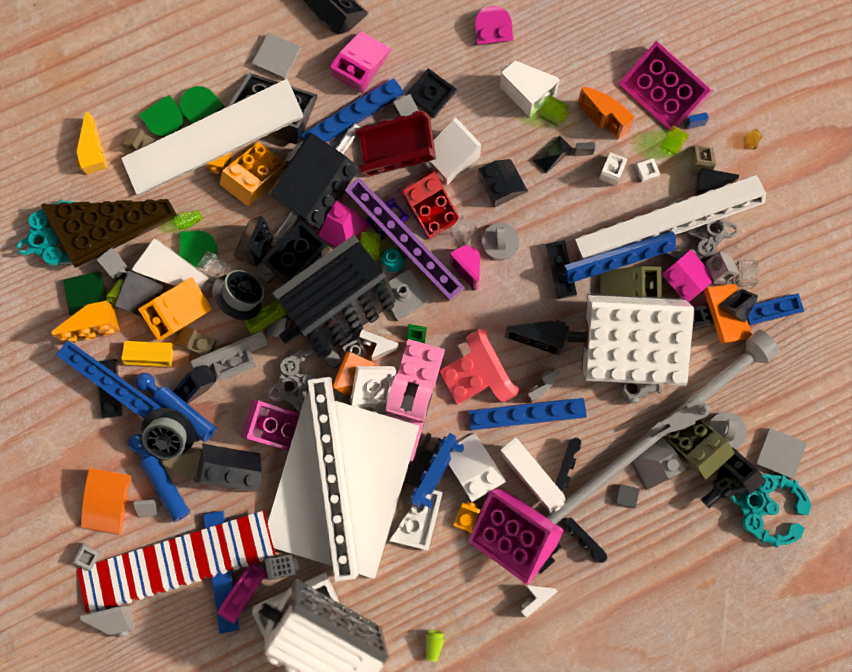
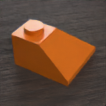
(346, 374)

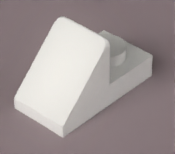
(613, 169)
(383, 345)
(541, 595)

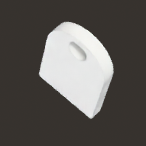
(372, 387)

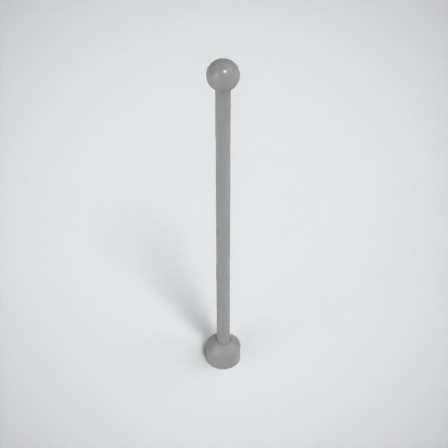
(759, 349)

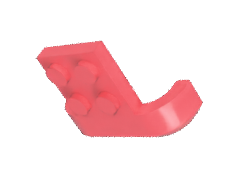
(478, 372)

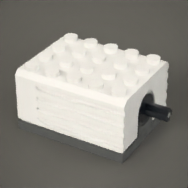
(636, 339)
(321, 634)

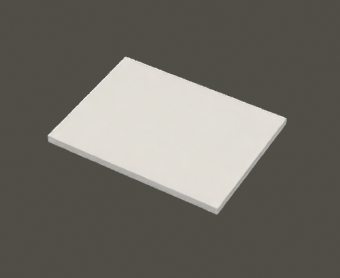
(374, 464)

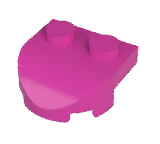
(493, 25)

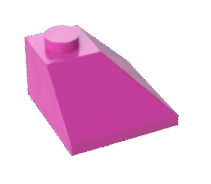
(342, 224)
(467, 264)

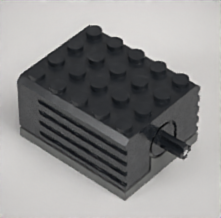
(335, 297)

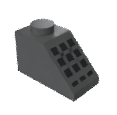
(282, 567)

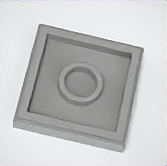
(276, 56)
(781, 453)

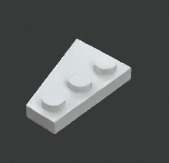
(419, 524)

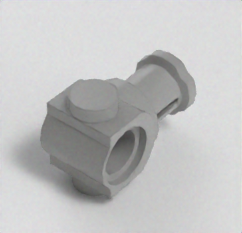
(641, 391)

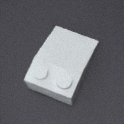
(475, 469)

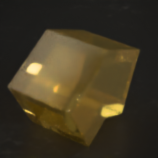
(751, 139)

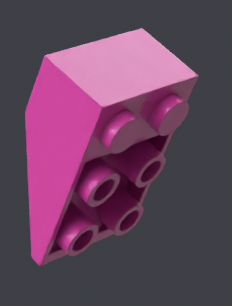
(359, 61)

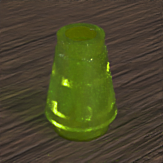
(187, 219)

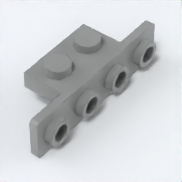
(232, 358)

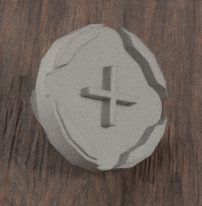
(500, 241)
(730, 427)

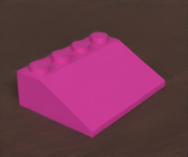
(665, 86)
(514, 535)

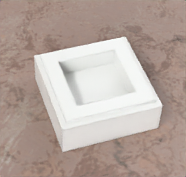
(647, 170)

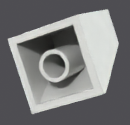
(527, 86)
(454, 152)

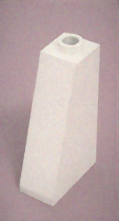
(167, 266)
(533, 475)

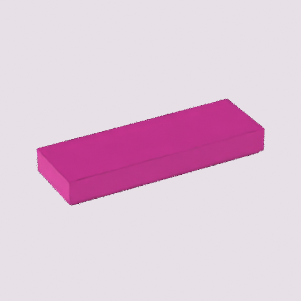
(242, 593)

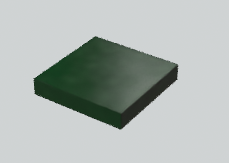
(84, 291)

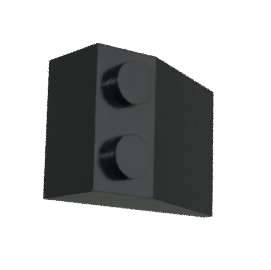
(541, 335)

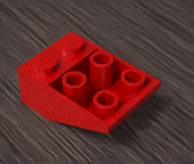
(429, 204)

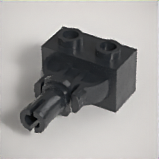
(734, 478)

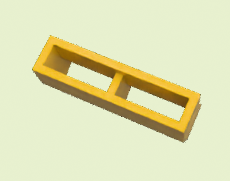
(147, 354)

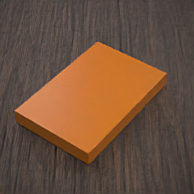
(727, 326)

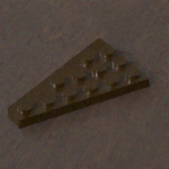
(95, 228)

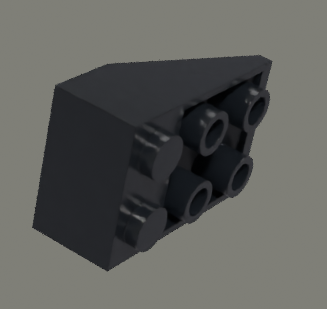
(254, 241)

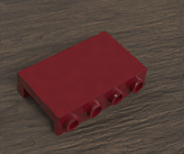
(396, 143)

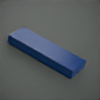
(775, 309)

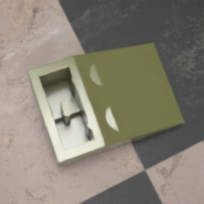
(632, 281)
(701, 447)

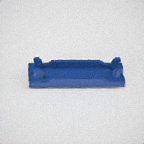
(433, 475)

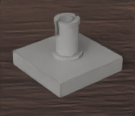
(408, 294)

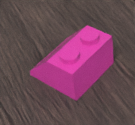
(688, 276)

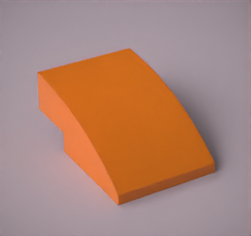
(605, 111)
(105, 501)

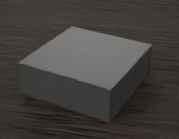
(584, 149)
(627, 496)

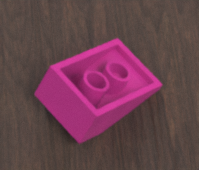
(270, 425)

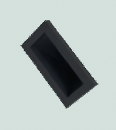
(553, 154)
(740, 304)

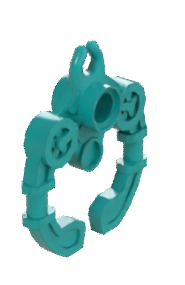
(47, 249)
(764, 505)

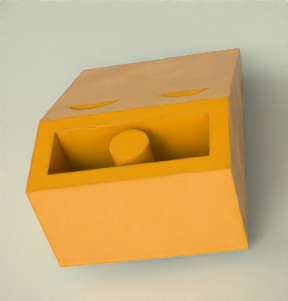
(252, 173)
(175, 309)
(89, 322)

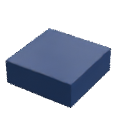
(697, 120)

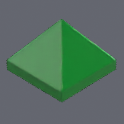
(416, 333)

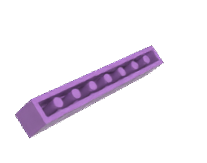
(405, 239)

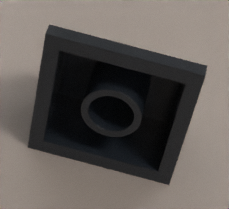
(501, 181)

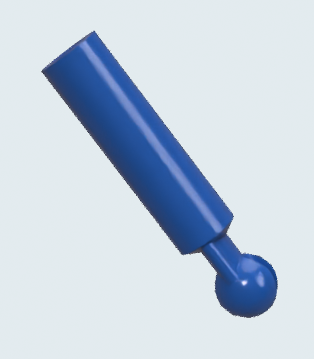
(168, 399)
(159, 480)

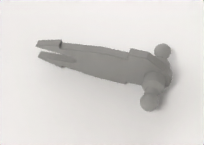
(684, 418)

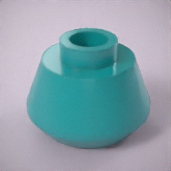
(392, 264)

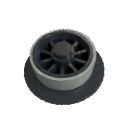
(238, 295)
(167, 433)

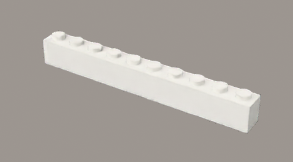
(676, 217)
(333, 479)

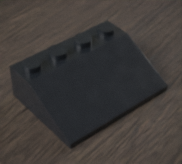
(305, 99)
(313, 181)

